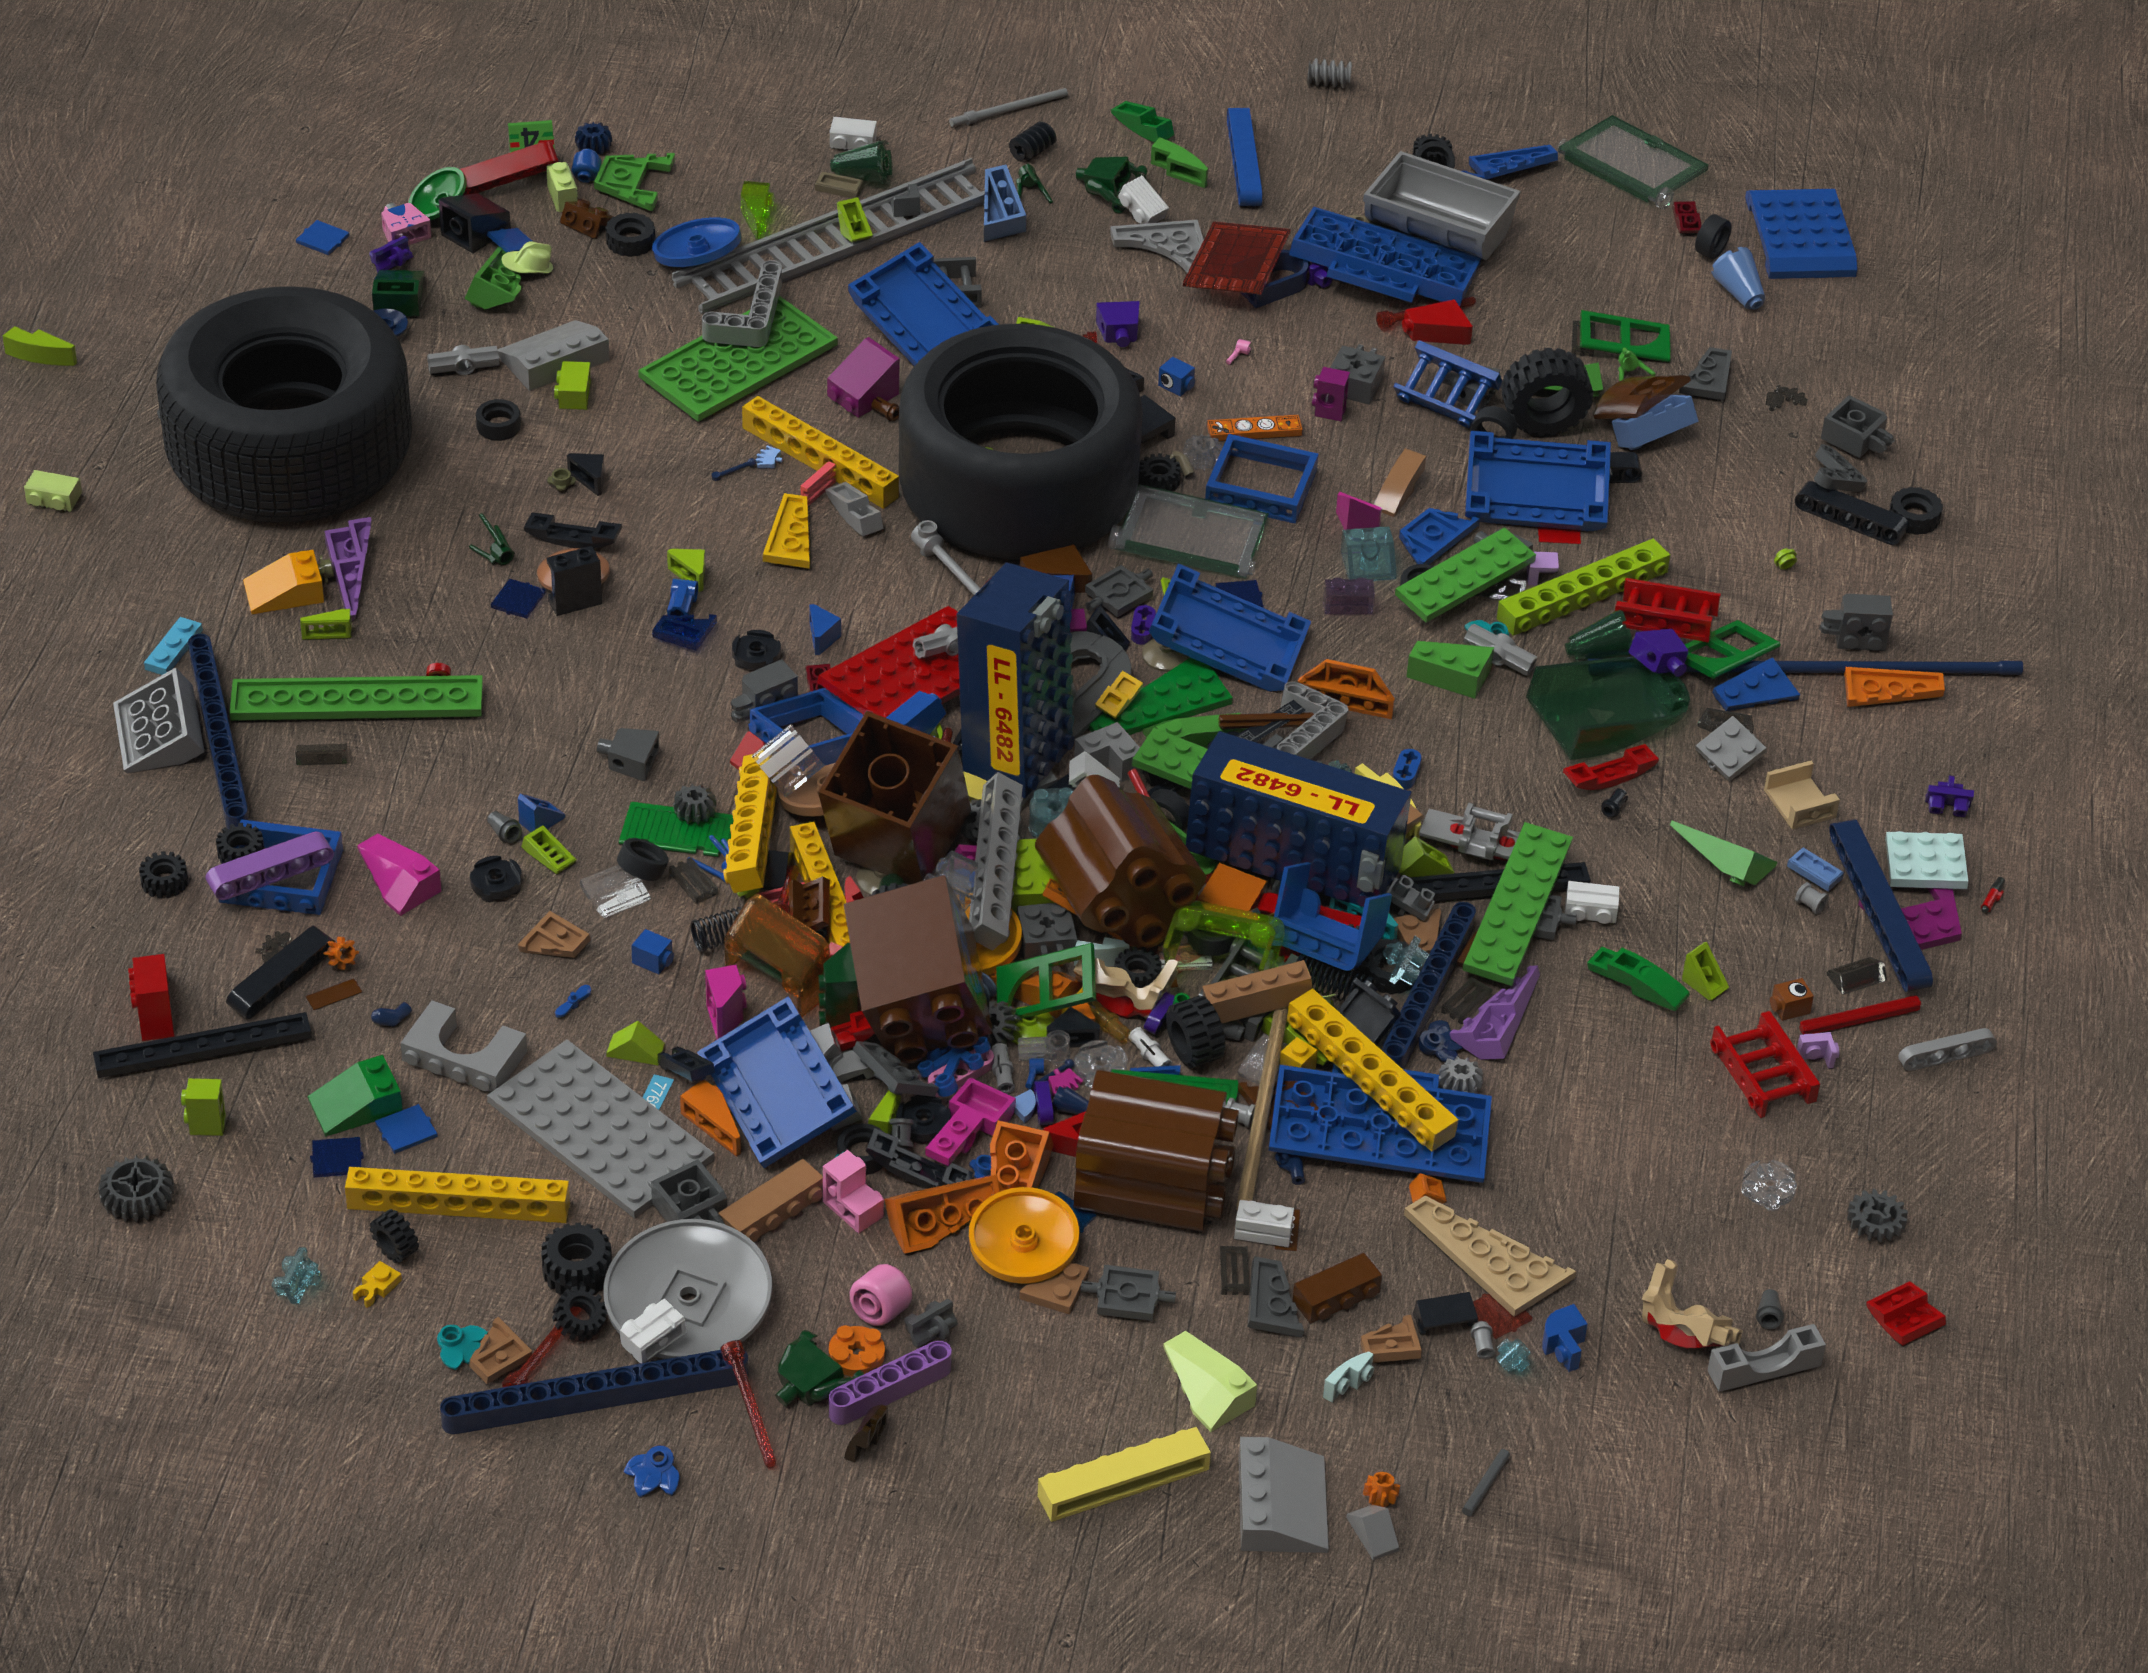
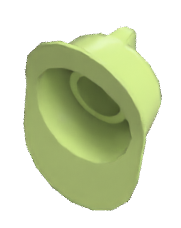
(531, 258)

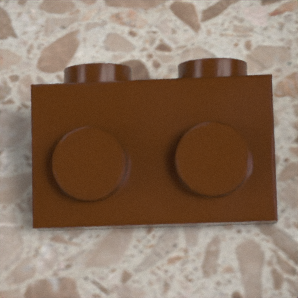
(584, 218)
(810, 902)

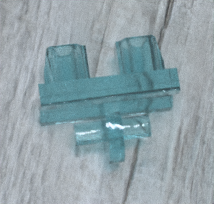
(1402, 957)
(299, 1274)

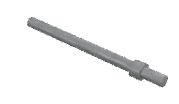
(971, 116)

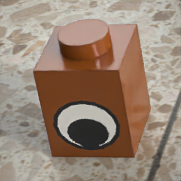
(1791, 999)

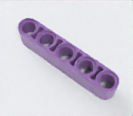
(269, 865)
(890, 1382)

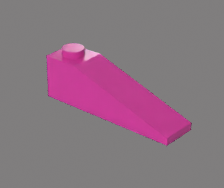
(400, 873)

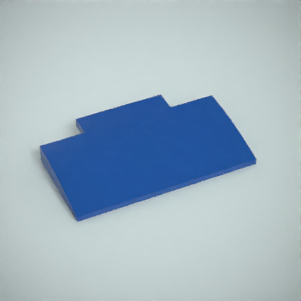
(1383, 258)
(1365, 1134)

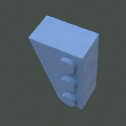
(1002, 205)
(1662, 419)

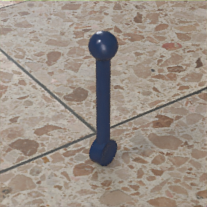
(716, 476)
(1069, 1063)

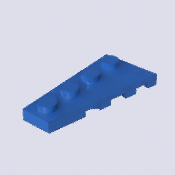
(1510, 161)

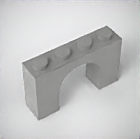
(481, 1069)

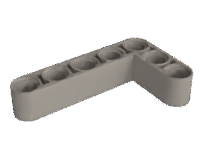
(752, 328)
(1321, 728)

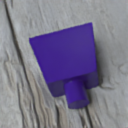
(1118, 321)
(1660, 651)

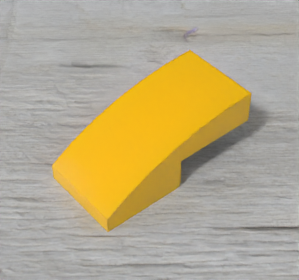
(1119, 695)

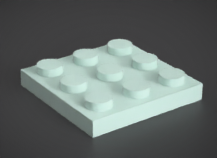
(1926, 860)

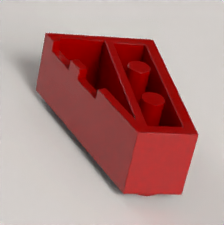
(151, 996)

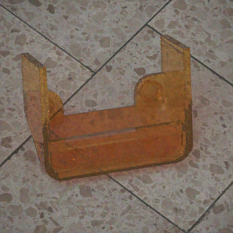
(782, 944)

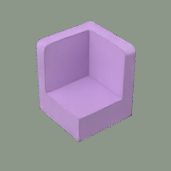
(1545, 563)

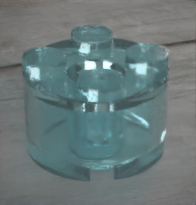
(1046, 807)

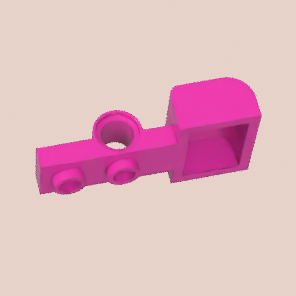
(971, 1109)

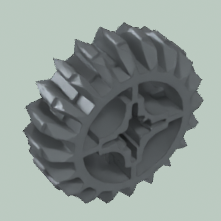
(136, 1188)

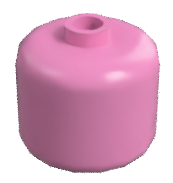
(880, 1295)

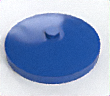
(696, 242)

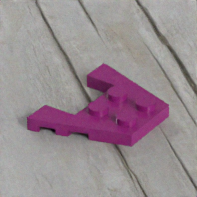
(1934, 921)

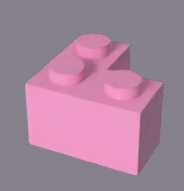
(848, 1193)

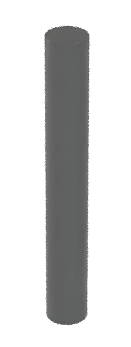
(1486, 1482)

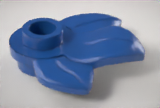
(652, 1474)

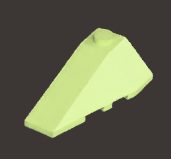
(1212, 1382)

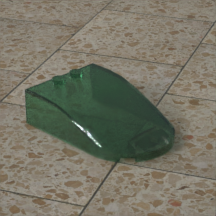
(1605, 703)

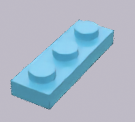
(172, 646)

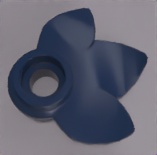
(1438, 1041)

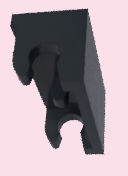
(1444, 1311)

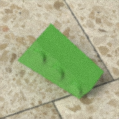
(1451, 666)

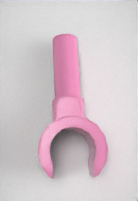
(1241, 347)

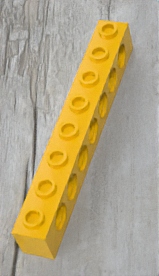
(817, 449)
(750, 828)
(814, 863)
(1372, 1070)
(457, 1194)

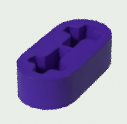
(1140, 624)
(1159, 1013)
(1043, 1103)

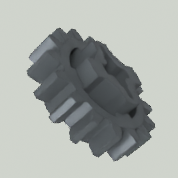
(1877, 1215)

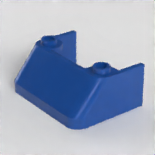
(1319, 935)

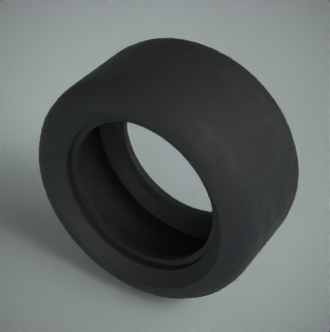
(1022, 380)

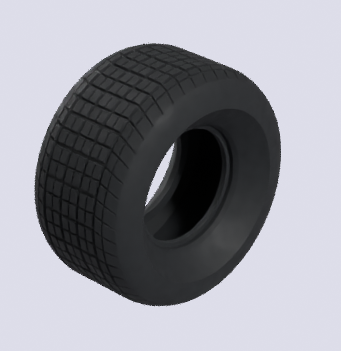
(287, 460)

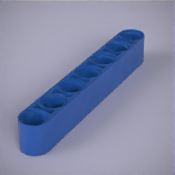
(1244, 157)

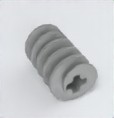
(1329, 73)

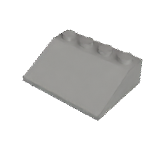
(540, 356)
(159, 724)
(1281, 1497)

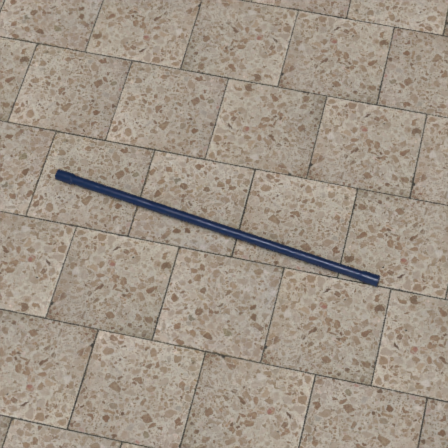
(2000, 667)

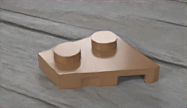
(1425, 930)
(555, 938)
(1058, 1291)
(1393, 1342)
(498, 1352)

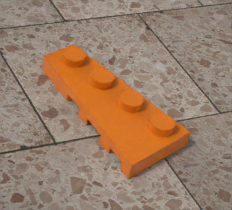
(1879, 686)

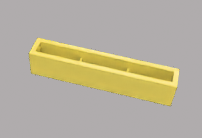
(1123, 1474)

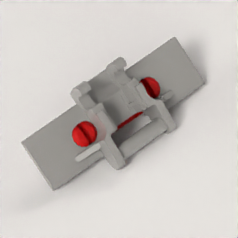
(1464, 836)

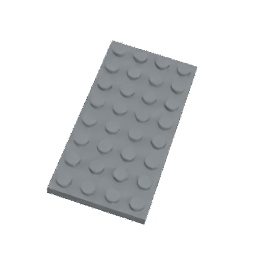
(597, 1125)

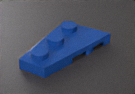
(1756, 686)

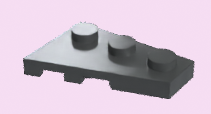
(1710, 375)

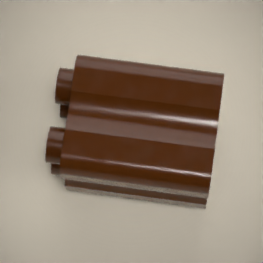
(1119, 862)
(1154, 1151)

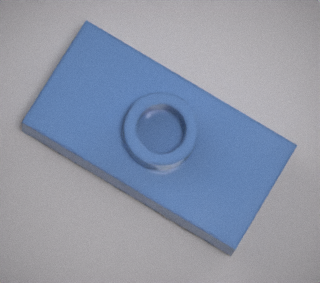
(1815, 869)

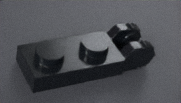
(686, 1064)

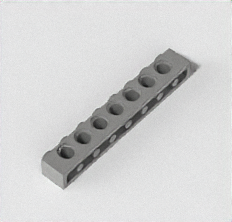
(996, 860)

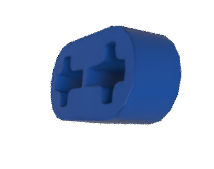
(1410, 770)

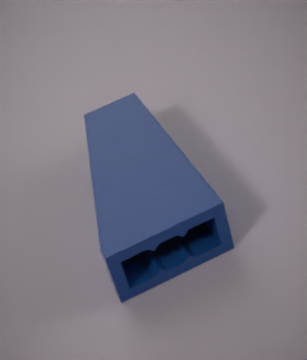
(920, 712)

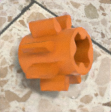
(334, 952)
(1381, 1489)

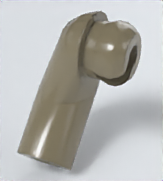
(1186, 467)

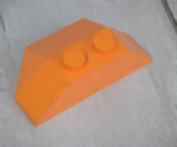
(1352, 685)

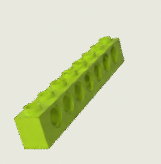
(1582, 587)

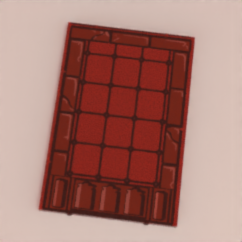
(1236, 257)

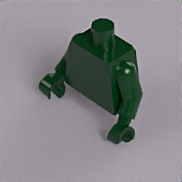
(1107, 176)
(808, 1372)

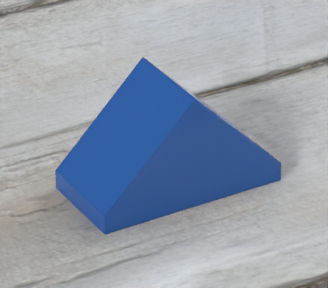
(824, 628)
(537, 812)

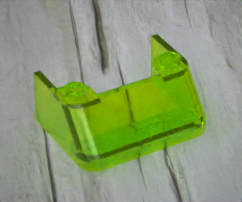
(1260, 929)

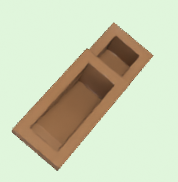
(1400, 482)

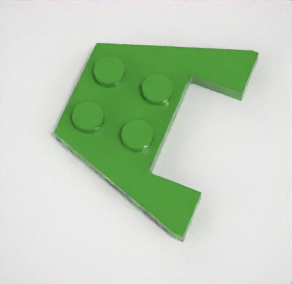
(623, 175)

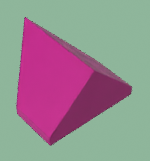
(1357, 513)

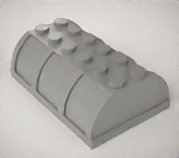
(1441, 205)

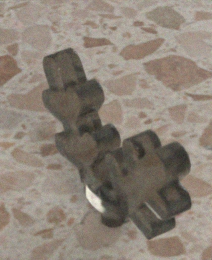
(1776, 398)
(273, 945)

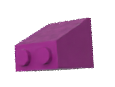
(864, 376)

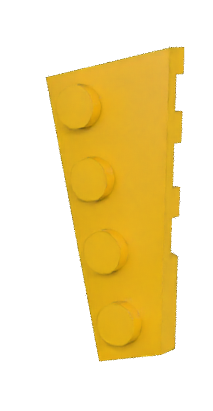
(789, 534)

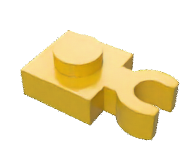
(379, 1281)

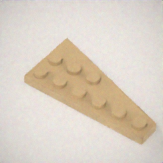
(1492, 1259)

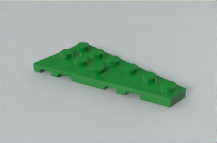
(1179, 693)

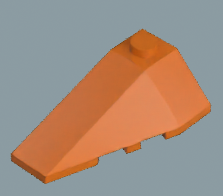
(1019, 1155)
(931, 1214)

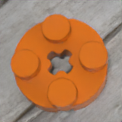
(857, 1337)

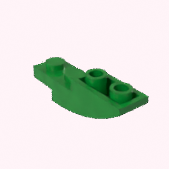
(1641, 975)

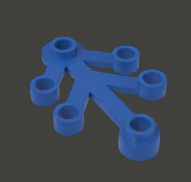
(946, 1080)

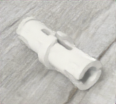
(1140, 1039)

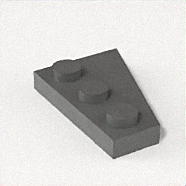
(887, 1069)
(1270, 1299)

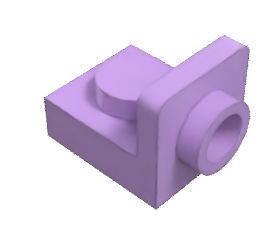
(1818, 1046)

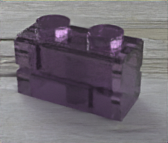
(1348, 596)

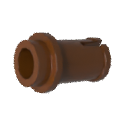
(889, 410)

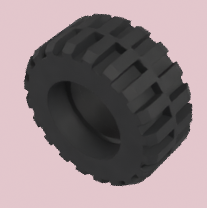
(1540, 371)

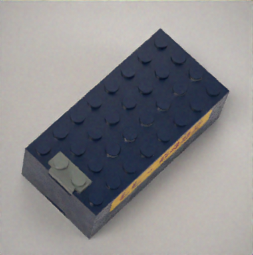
(1016, 676)
(1285, 810)

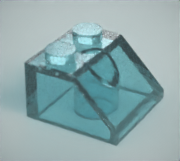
(1369, 553)

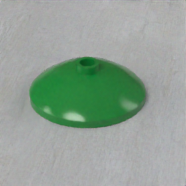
(439, 184)

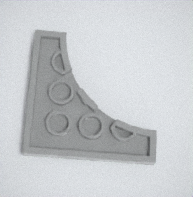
(1172, 239)

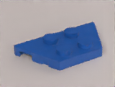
(1434, 534)

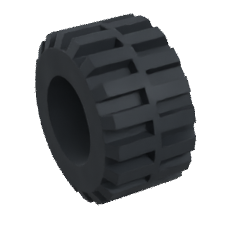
(1195, 1031)
(576, 1243)

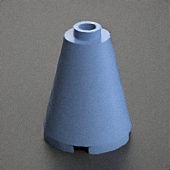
(1740, 277)

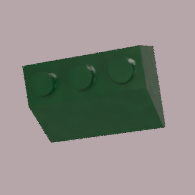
(838, 988)

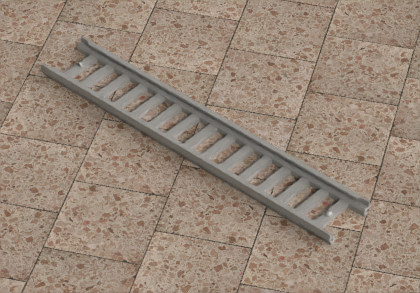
(828, 223)

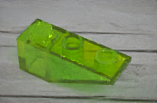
(756, 206)

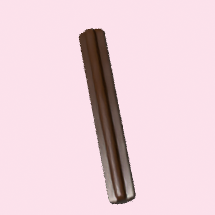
(1242, 721)

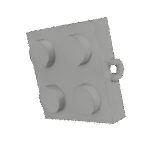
(1730, 748)

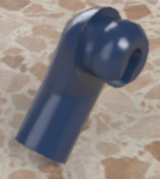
(391, 1017)
(1293, 1165)

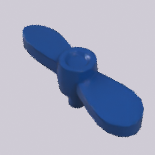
(573, 1001)

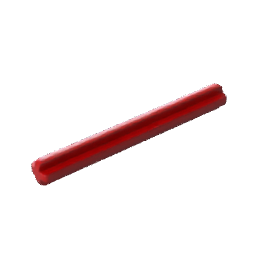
(1860, 1015)

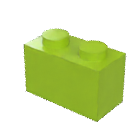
(574, 385)
(204, 1107)

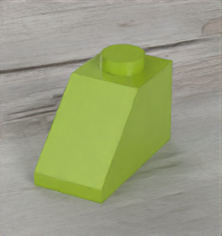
(1423, 860)

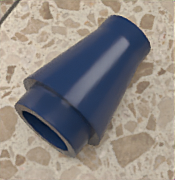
(1069, 1101)

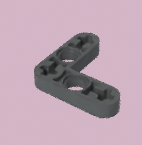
(1839, 472)

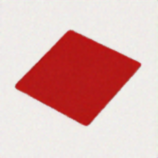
(1557, 535)

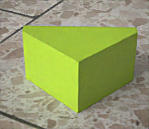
(853, 220)
(688, 564)
(1704, 973)
(636, 1044)

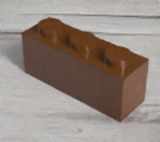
(1337, 1288)

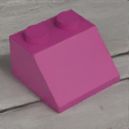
(725, 998)

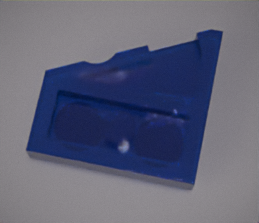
(684, 630)

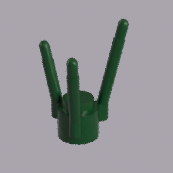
(1029, 178)
(499, 549)

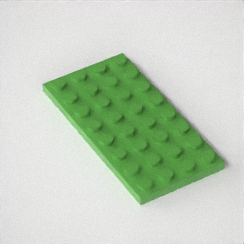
(713, 375)

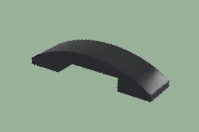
(572, 536)
(911, 1166)

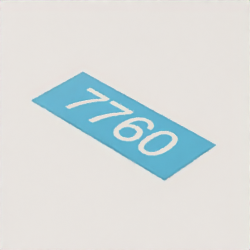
(657, 1090)

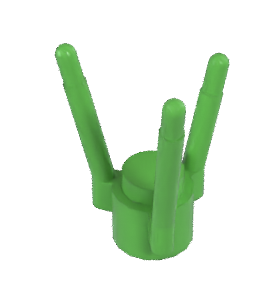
(1630, 362)

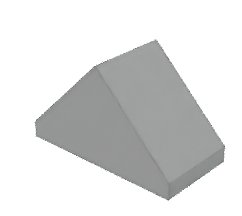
(1374, 1530)

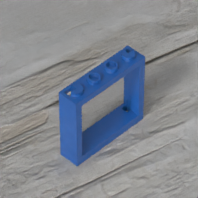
(1258, 500)
(767, 719)
(291, 898)

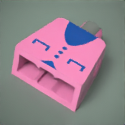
(405, 221)

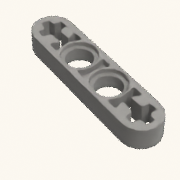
(1922, 1056)

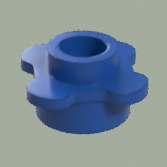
(981, 1166)

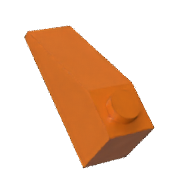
(709, 1111)

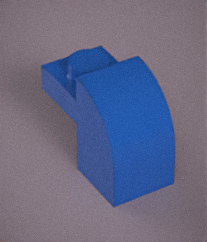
(1561, 1335)

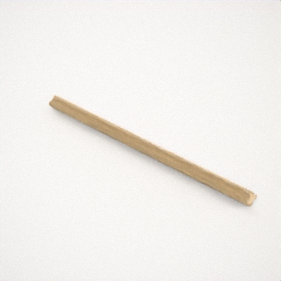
(1262, 1106)

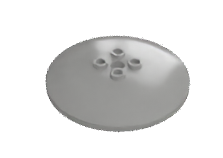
(694, 1258)

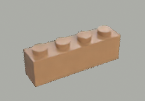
(1258, 991)
(775, 1201)

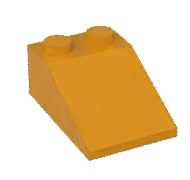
(285, 584)

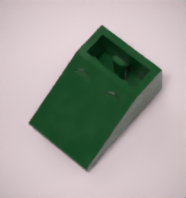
(398, 291)

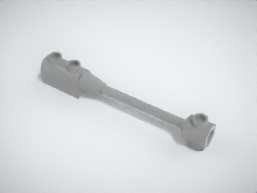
(931, 543)

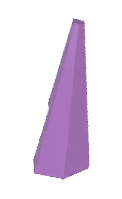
(348, 553)
(1494, 1027)

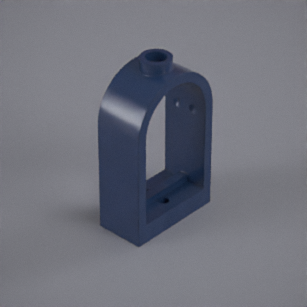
(1285, 286)

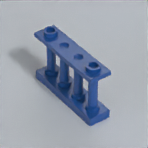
(1448, 362)

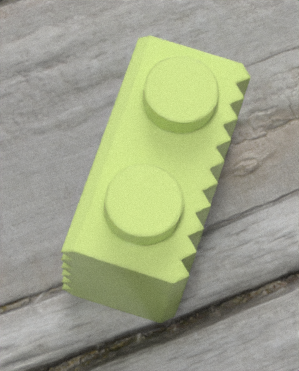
(561, 184)
(52, 490)

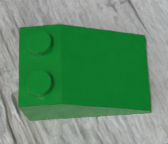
(357, 1097)

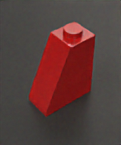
(1438, 323)

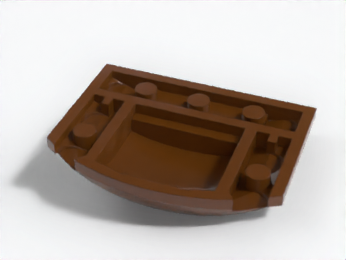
(1637, 395)

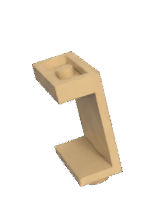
(1799, 797)

